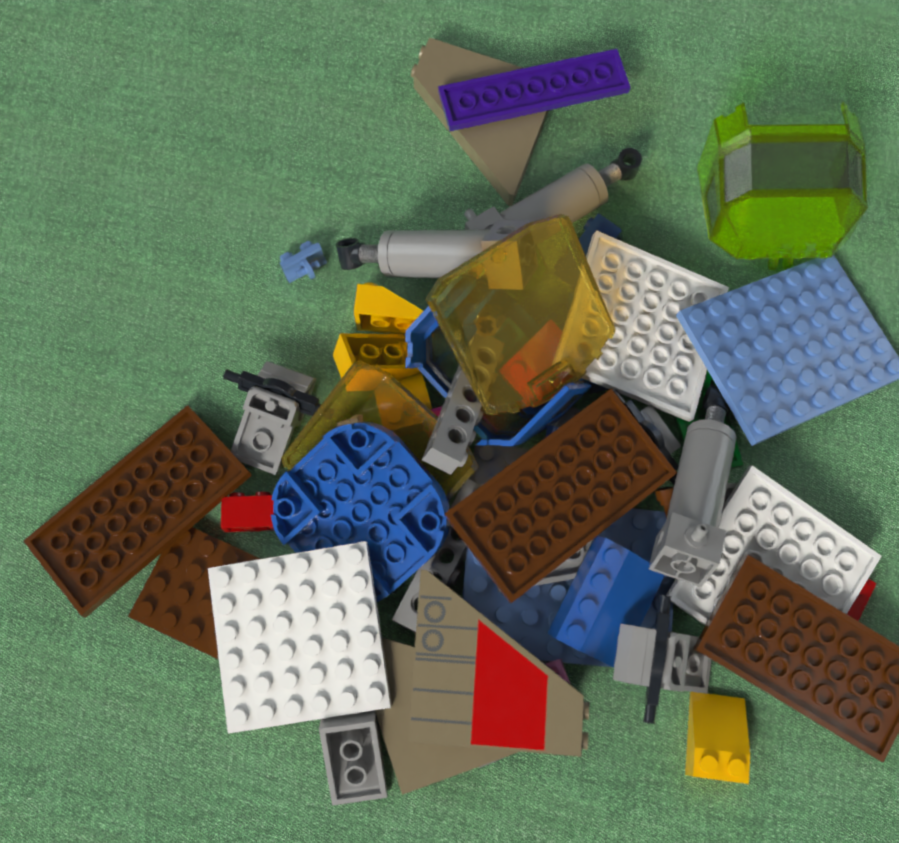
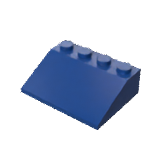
(606, 592)

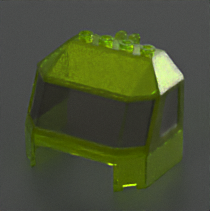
(782, 187)

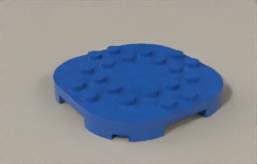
(360, 489)

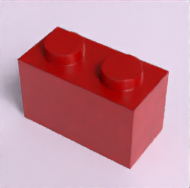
(247, 513)

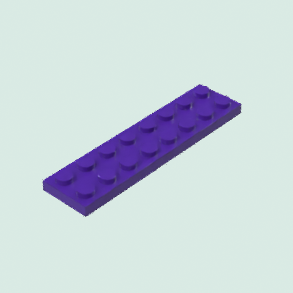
(533, 89)

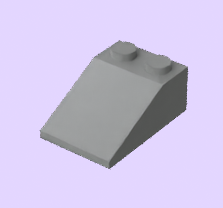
(353, 757)

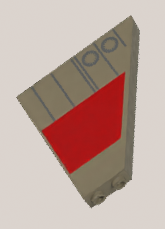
(483, 686)

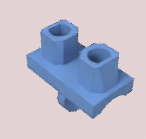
(302, 263)

